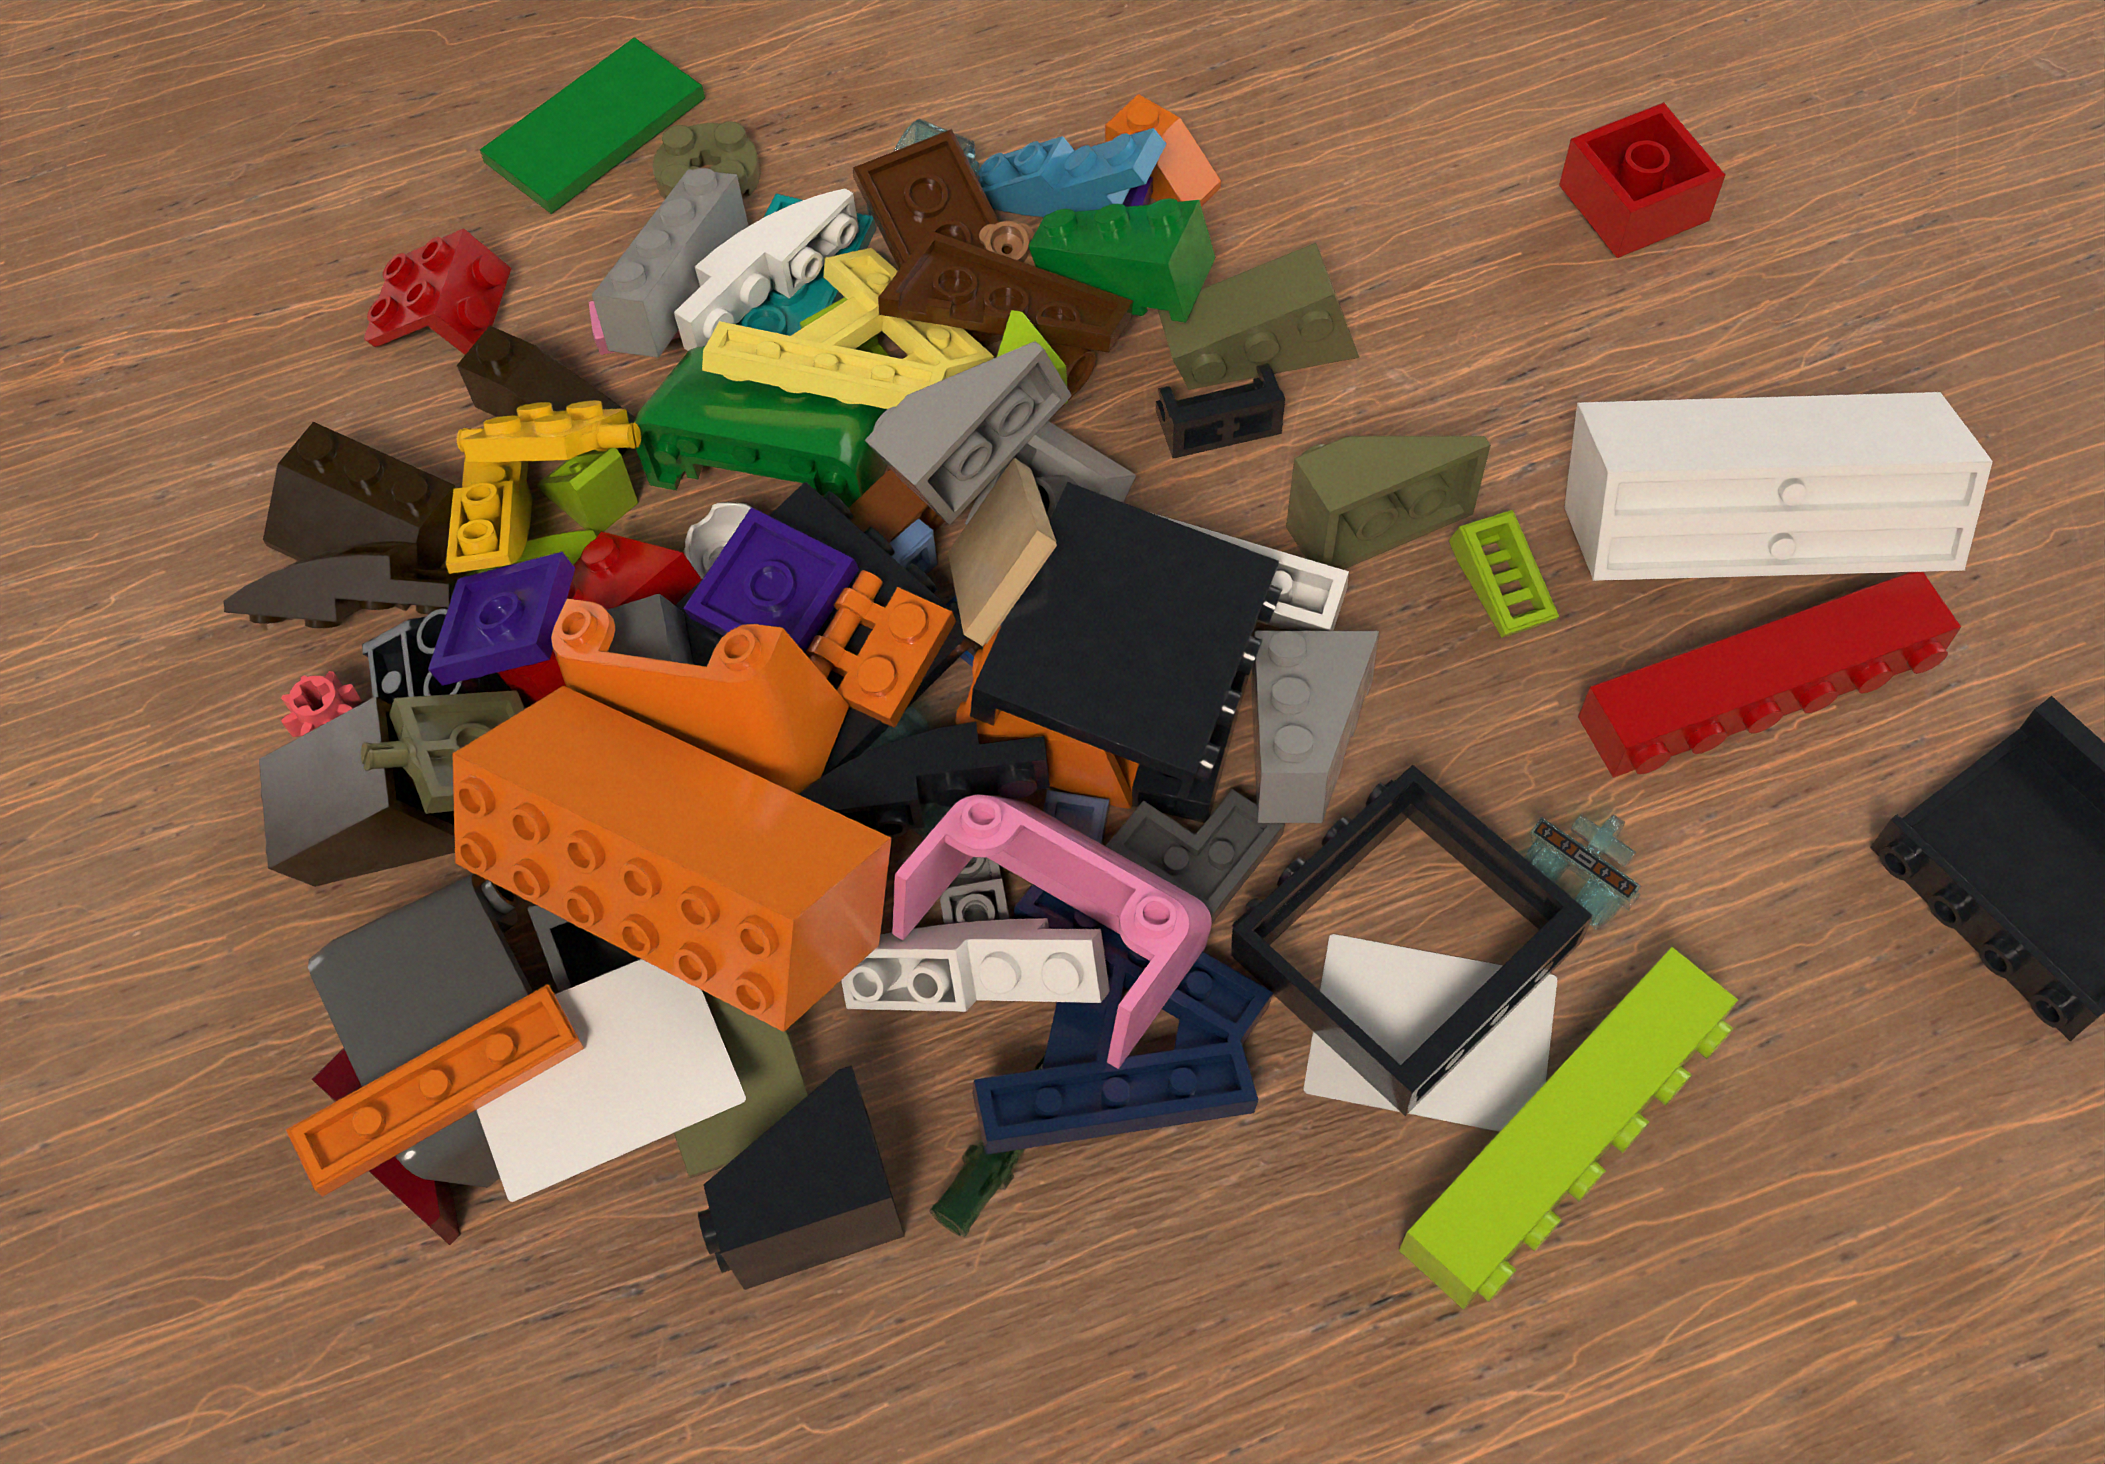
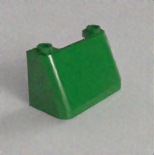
(755, 430)

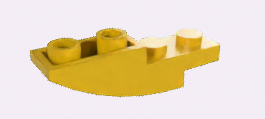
(489, 516)

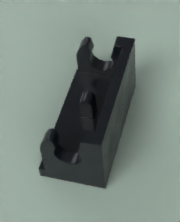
(1222, 416)

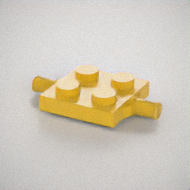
(549, 434)

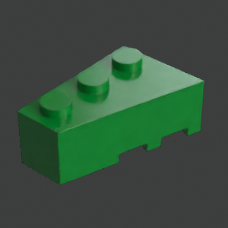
(1138, 252)

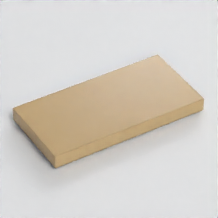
(1000, 552)

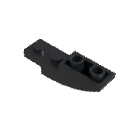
(935, 766)

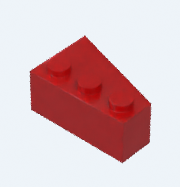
(611, 574)

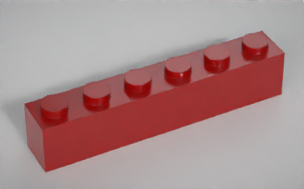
(1768, 674)

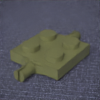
(433, 730)

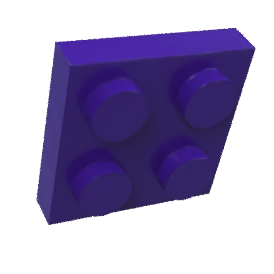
(771, 579)
(502, 619)

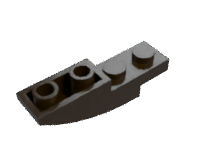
(343, 582)

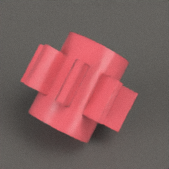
(316, 702)

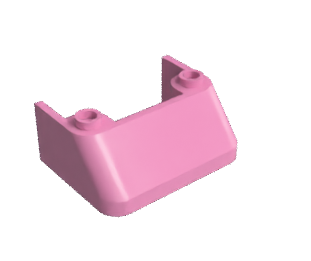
(1142, 907)

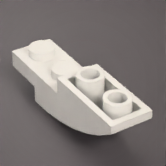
(770, 254)
(979, 960)

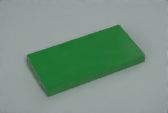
(592, 125)

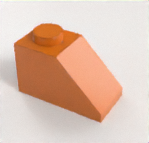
(1182, 167)

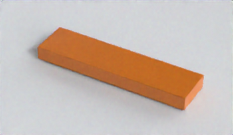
(433, 1090)

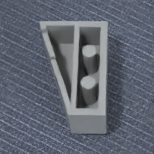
(1304, 713)

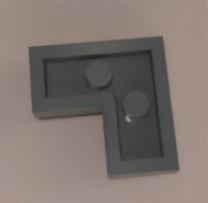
(1204, 864)

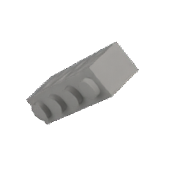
(659, 265)

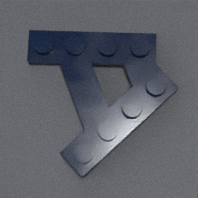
(1088, 1098)

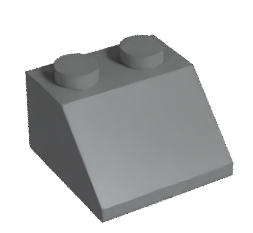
(1060, 459)

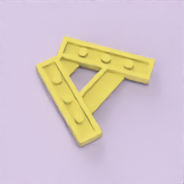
(824, 353)

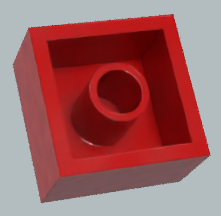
(1641, 179)

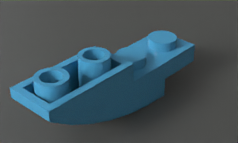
(1058, 177)

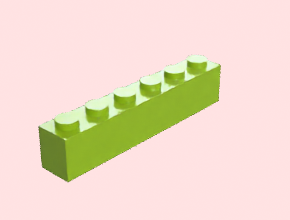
(1566, 1128)

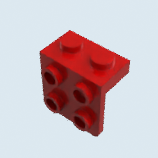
(445, 285)

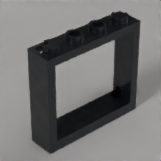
(1536, 897)

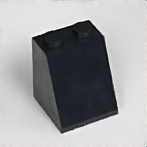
(802, 1190)

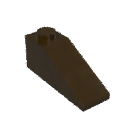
(511, 373)

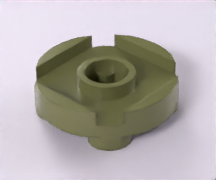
(706, 144)

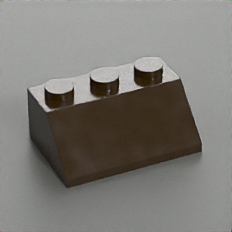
(347, 494)

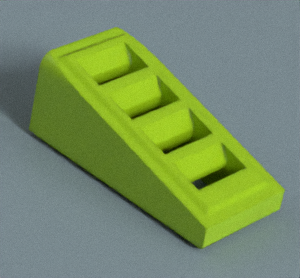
(1508, 535)

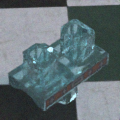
(1606, 886)

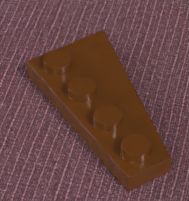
(978, 288)

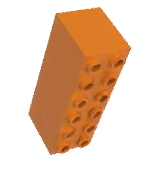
(671, 854)

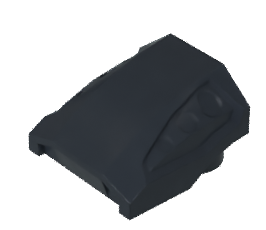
(402, 659)

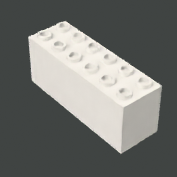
(1774, 486)

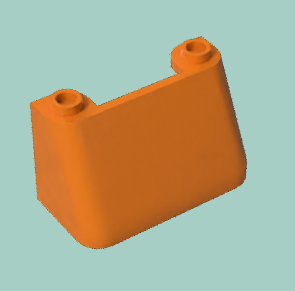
(750, 706)

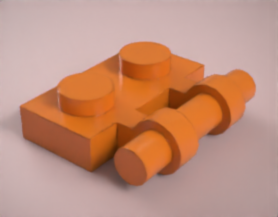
(894, 655)

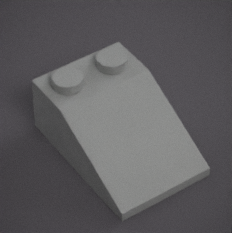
(968, 427)

